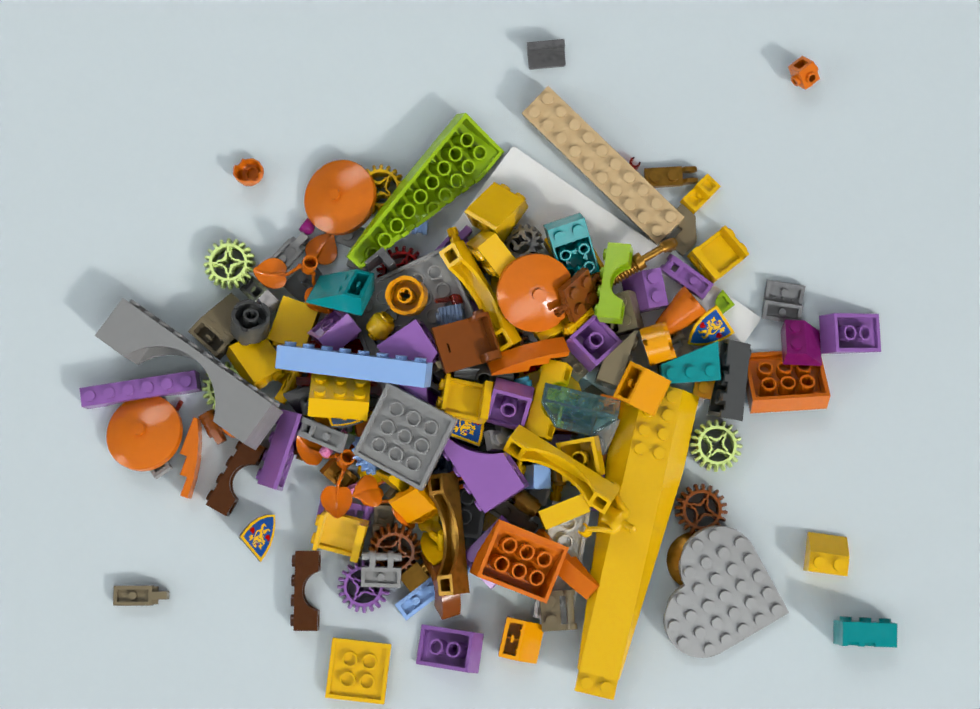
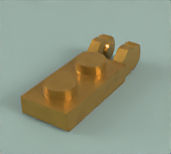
(669, 176)

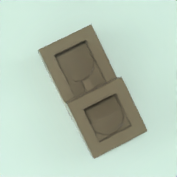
(382, 516)

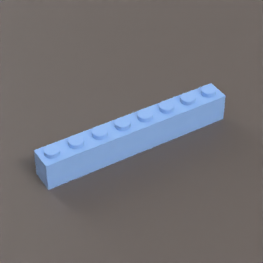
(354, 365)

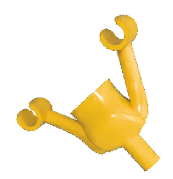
(613, 518)

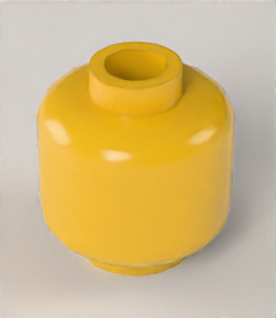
(380, 326)

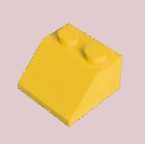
(585, 451)
(826, 554)

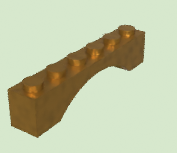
(453, 572)

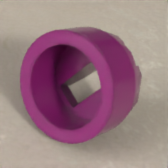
(307, 227)

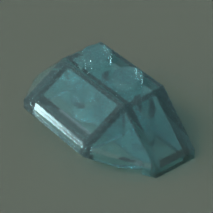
(578, 409)

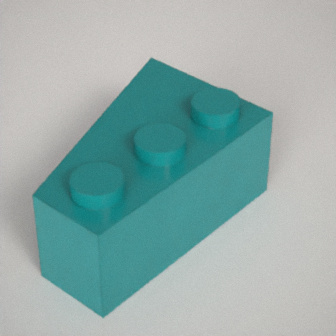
(694, 366)
(864, 632)

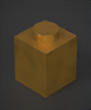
(415, 576)

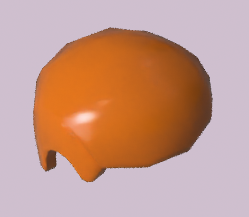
(248, 172)

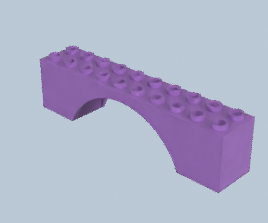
(486, 475)

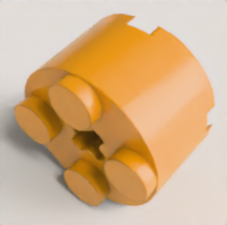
(406, 285)
(657, 343)

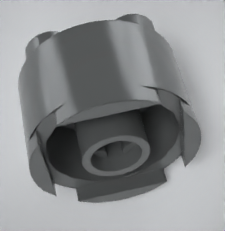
(250, 322)

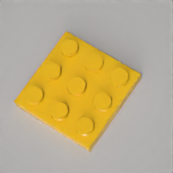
(358, 670)

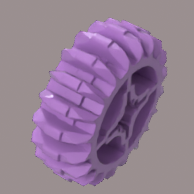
(354, 600)

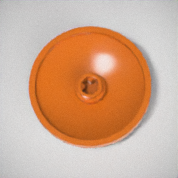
(340, 197)
(530, 293)
(144, 433)

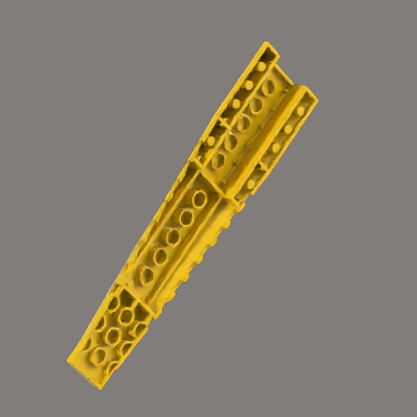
(648, 465)

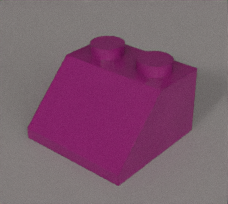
(800, 343)

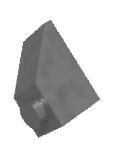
(259, 293)

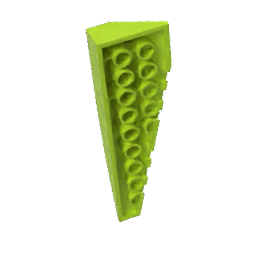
(443, 172)

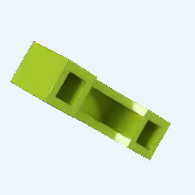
(617, 260)

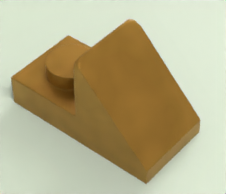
(332, 472)

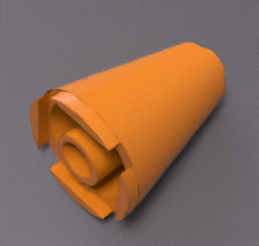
(681, 311)

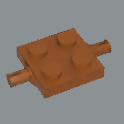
(578, 295)

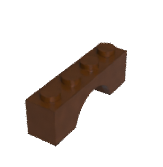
(223, 496)
(305, 616)

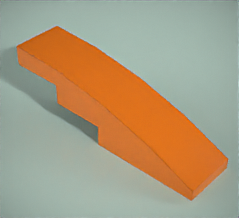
(522, 357)
(192, 449)
(575, 573)

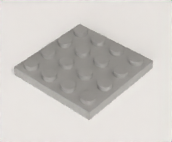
(405, 436)

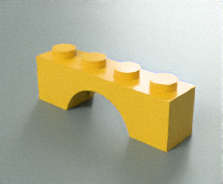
(538, 421)

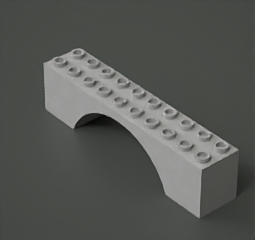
(238, 404)

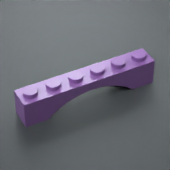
(142, 388)

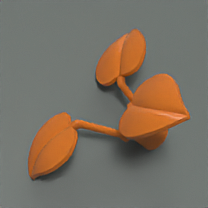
(319, 250)
(371, 495)
(333, 499)

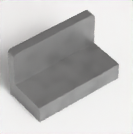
(546, 54)
(379, 257)

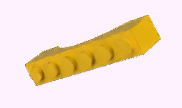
(464, 267)
(594, 488)

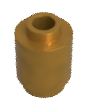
(526, 503)

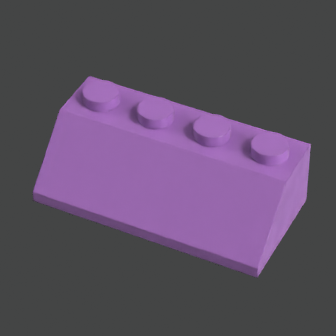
(281, 450)

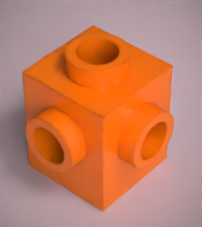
(804, 72)

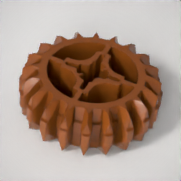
(705, 500)
(387, 545)

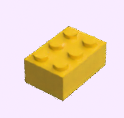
(490, 252)
(338, 397)

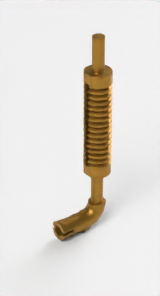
(638, 261)

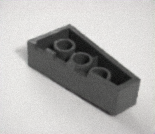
(730, 391)

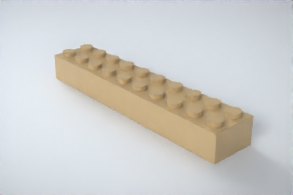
(603, 165)

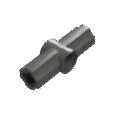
(480, 374)

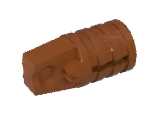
(212, 429)

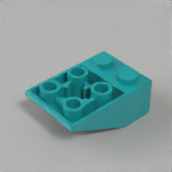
(572, 243)
(344, 291)

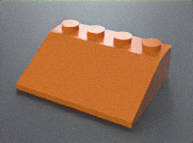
(784, 387)
(519, 560)

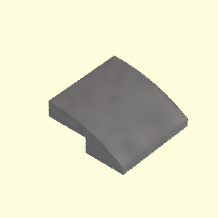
(782, 301)

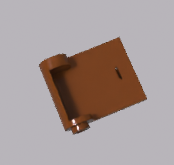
(469, 342)

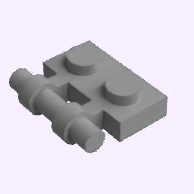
(381, 576)

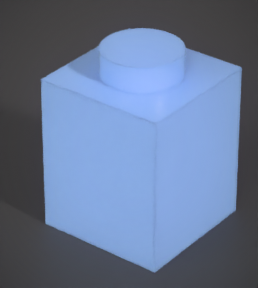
(538, 477)

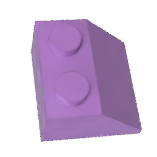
(648, 289)
(335, 330)
(592, 343)
(509, 403)

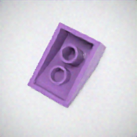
(849, 333)
(450, 649)

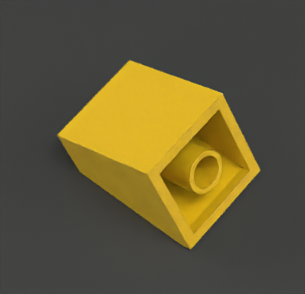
(497, 210)

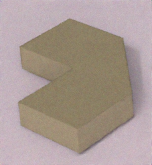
(687, 237)

